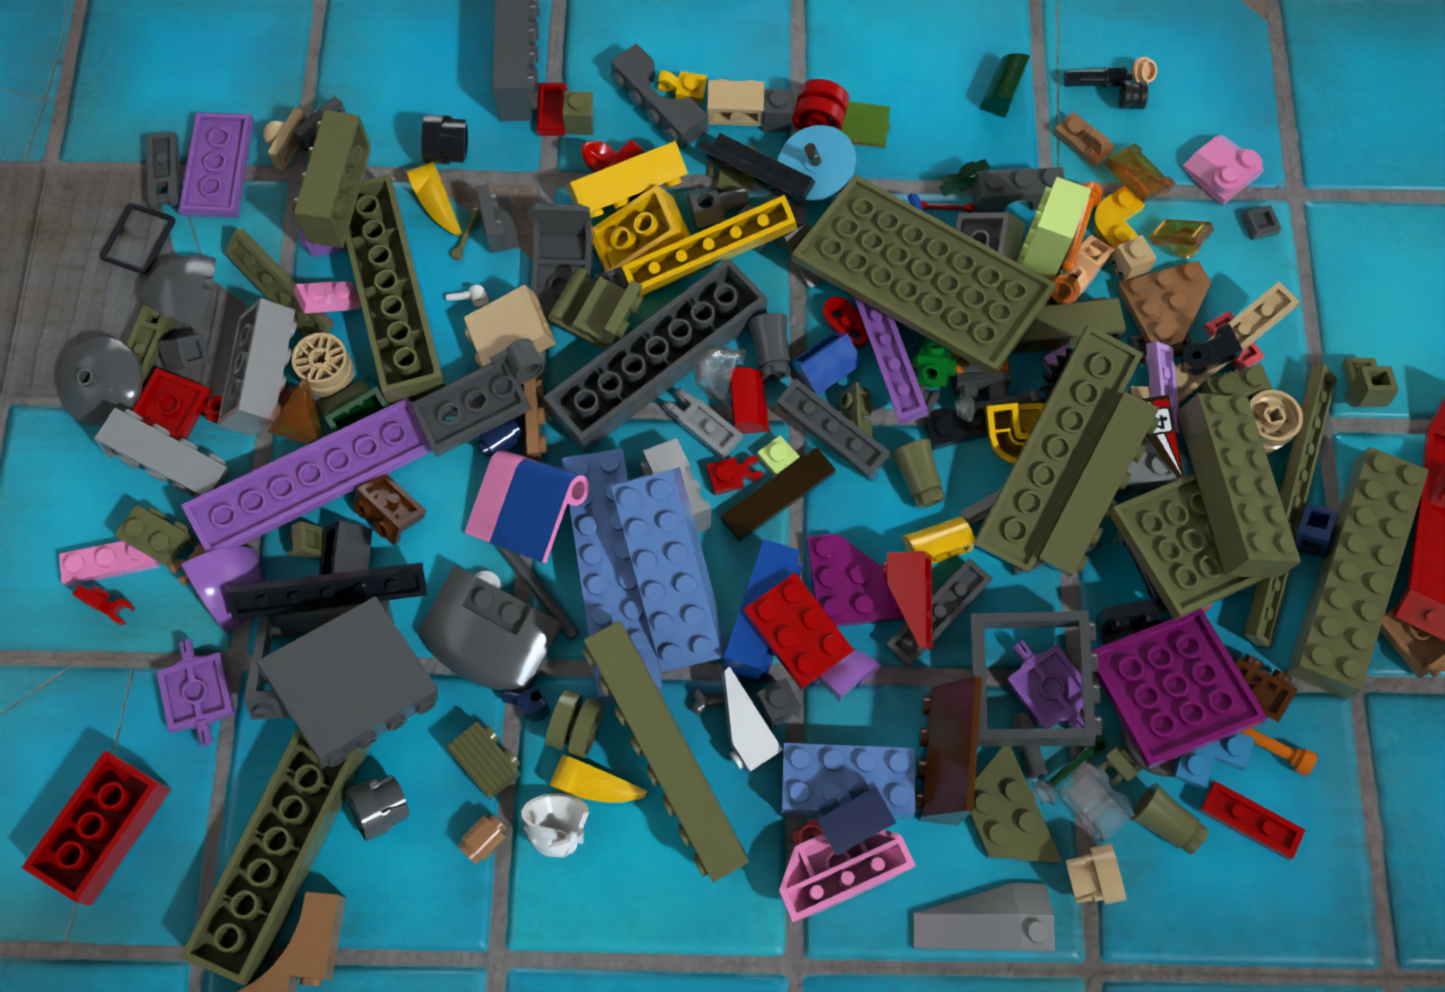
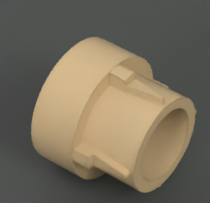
(1096, 876)

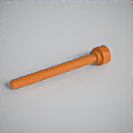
(1093, 200)
(1300, 760)

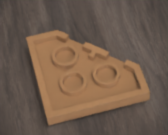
(1166, 302)

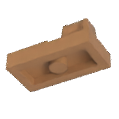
(1084, 139)

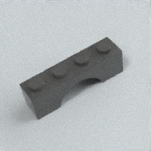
(680, 118)

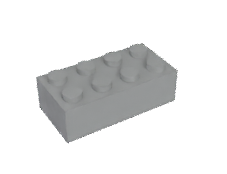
(257, 368)

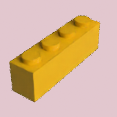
(628, 178)

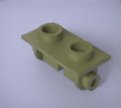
(855, 404)

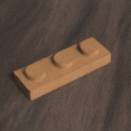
(534, 418)

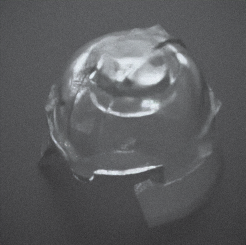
(715, 369)

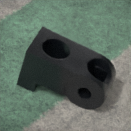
(1203, 357)

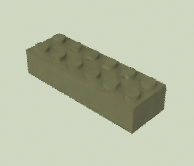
(1237, 487)

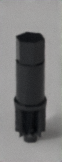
(1096, 77)

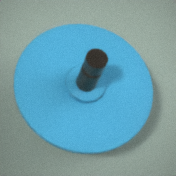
(823, 155)

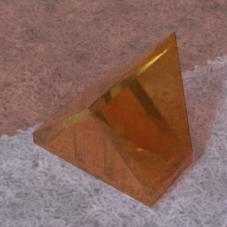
(299, 417)

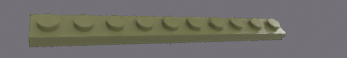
(1294, 495)

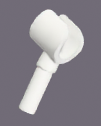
(476, 293)

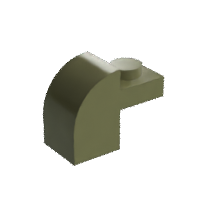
(1368, 383)

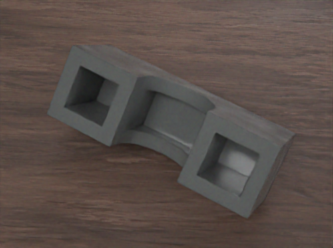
(998, 189)

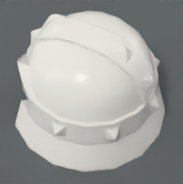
(555, 823)

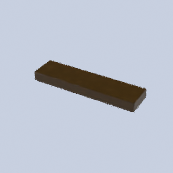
(778, 494)

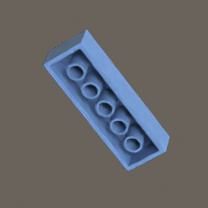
(670, 569)

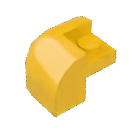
(1009, 427)

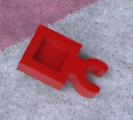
(729, 476)

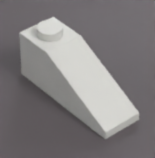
(747, 730)

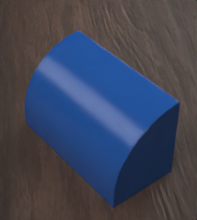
(826, 362)

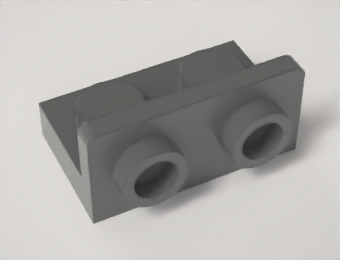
(497, 220)

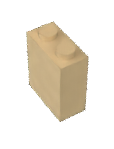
(506, 321)

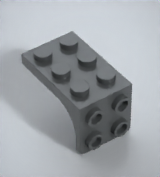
(560, 245)

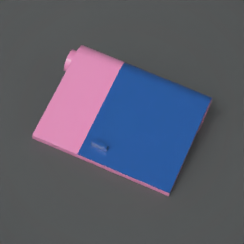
(524, 504)

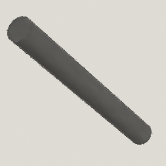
(540, 592)

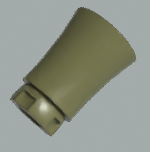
(920, 472)
(1169, 819)

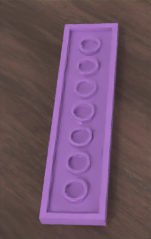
(307, 478)

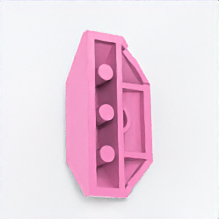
(821, 879)

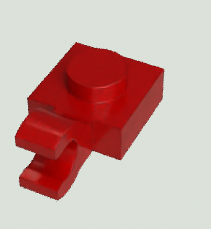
(98, 600)

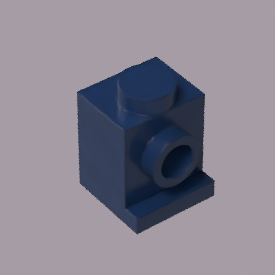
(1316, 530)

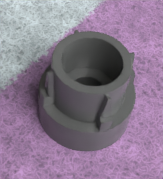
(377, 806)

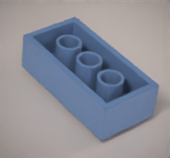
(825, 772)

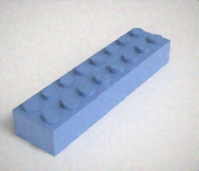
(604, 559)

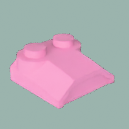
(1223, 168)

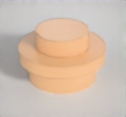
(1144, 70)

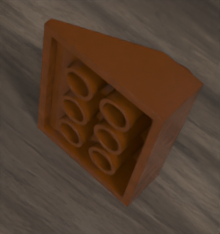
(949, 752)

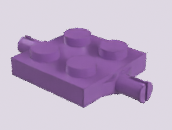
(1048, 687)
(196, 693)

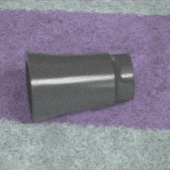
(771, 345)

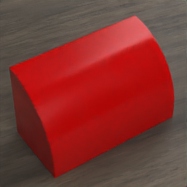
(749, 401)

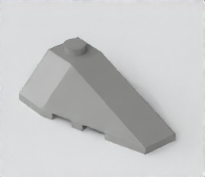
(999, 919)

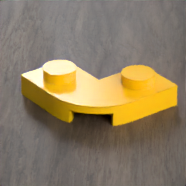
(1112, 216)

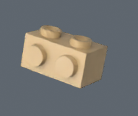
(735, 102)

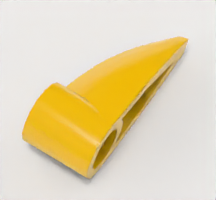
(433, 196)
(592, 783)

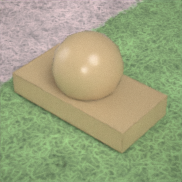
(282, 138)

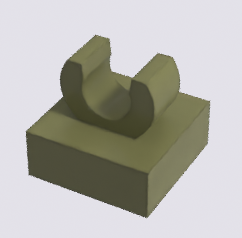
(306, 540)
(1122, 762)

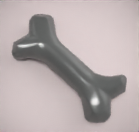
(705, 700)

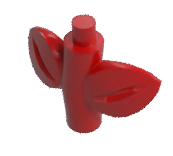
(600, 155)

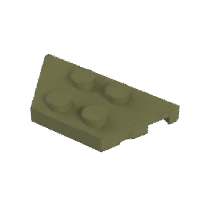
(1008, 815)

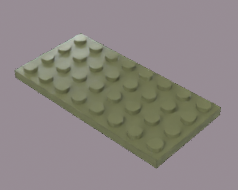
(924, 274)

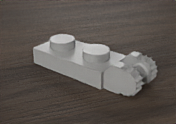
(704, 423)

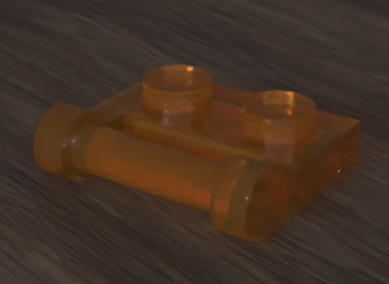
(1138, 173)

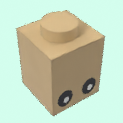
(1132, 259)

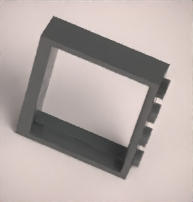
(1089, 663)
(266, 704)

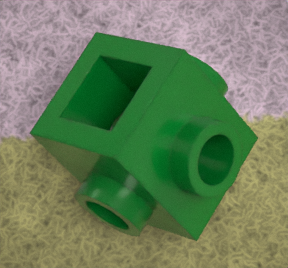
(934, 365)

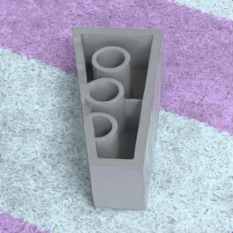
(160, 454)

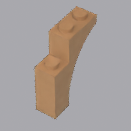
(311, 949)

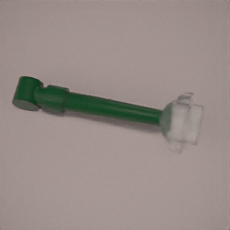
(1044, 790)

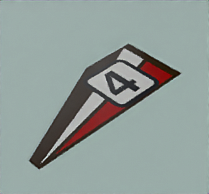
(1164, 436)

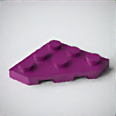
(849, 583)

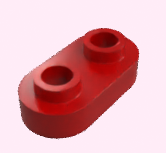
(848, 323)

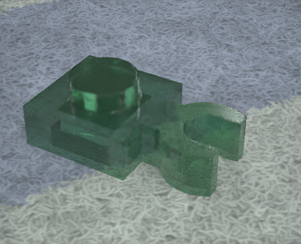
(964, 179)

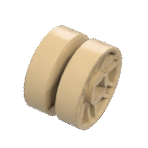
(324, 363)
(1277, 418)

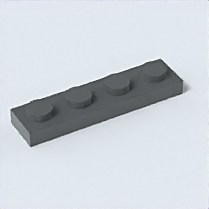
(946, 607)

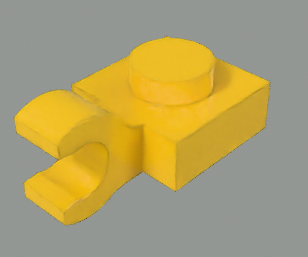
(685, 86)

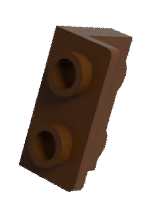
(387, 507)
(1270, 689)

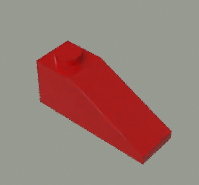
(911, 585)

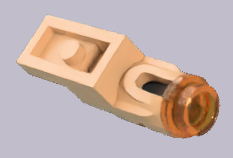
(1090, 259)

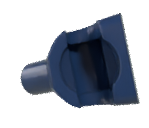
(529, 703)

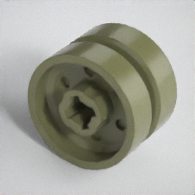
(575, 723)

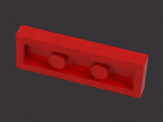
(1252, 820)

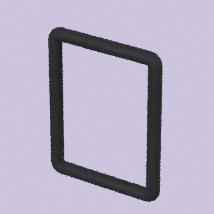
(103, 255)

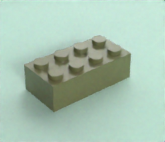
(332, 179)

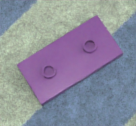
(216, 165)

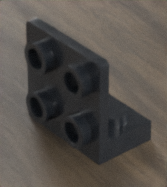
(1129, 618)

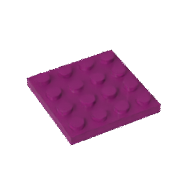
(1176, 688)

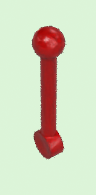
(968, 207)

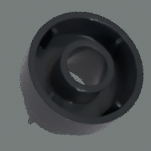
(444, 139)

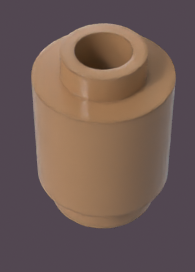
(483, 838)

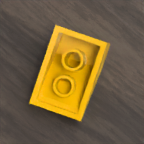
(639, 229)

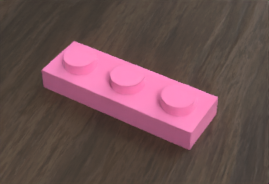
(102, 563)

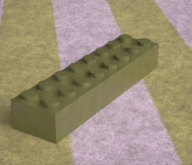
(392, 295)
(1357, 573)
(666, 750)
(271, 863)

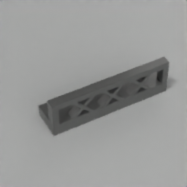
(833, 429)

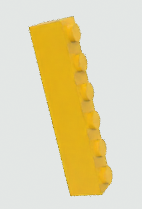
(711, 246)

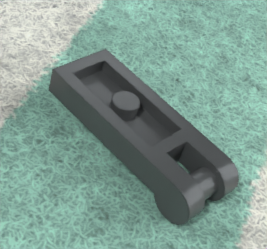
(163, 169)

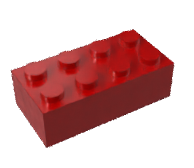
(96, 829)

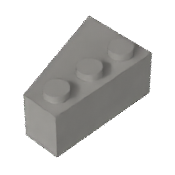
(670, 456)

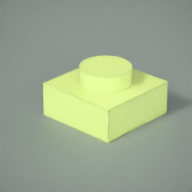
(777, 456)

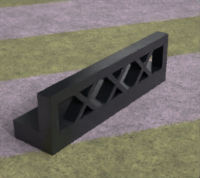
(758, 168)

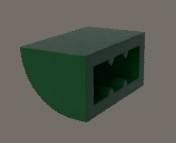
(1005, 84)
(352, 404)

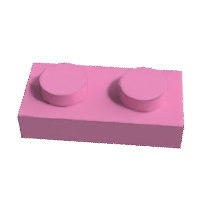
(327, 297)

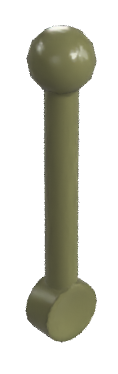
(457, 253)

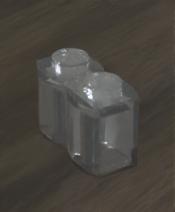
(1096, 802)

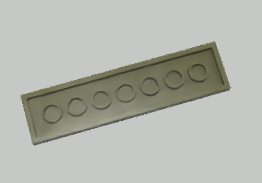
(1057, 448)

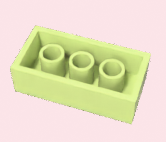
(1053, 227)

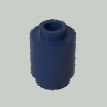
(499, 438)

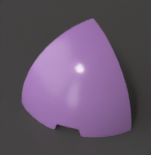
(216, 571)
(848, 673)

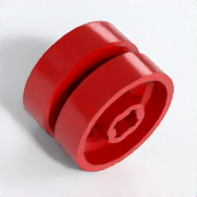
(820, 104)

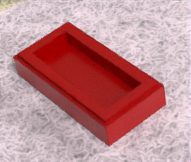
(550, 109)

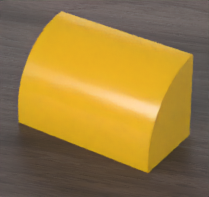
(942, 540)

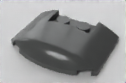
(487, 633)

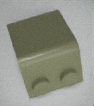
(595, 309)

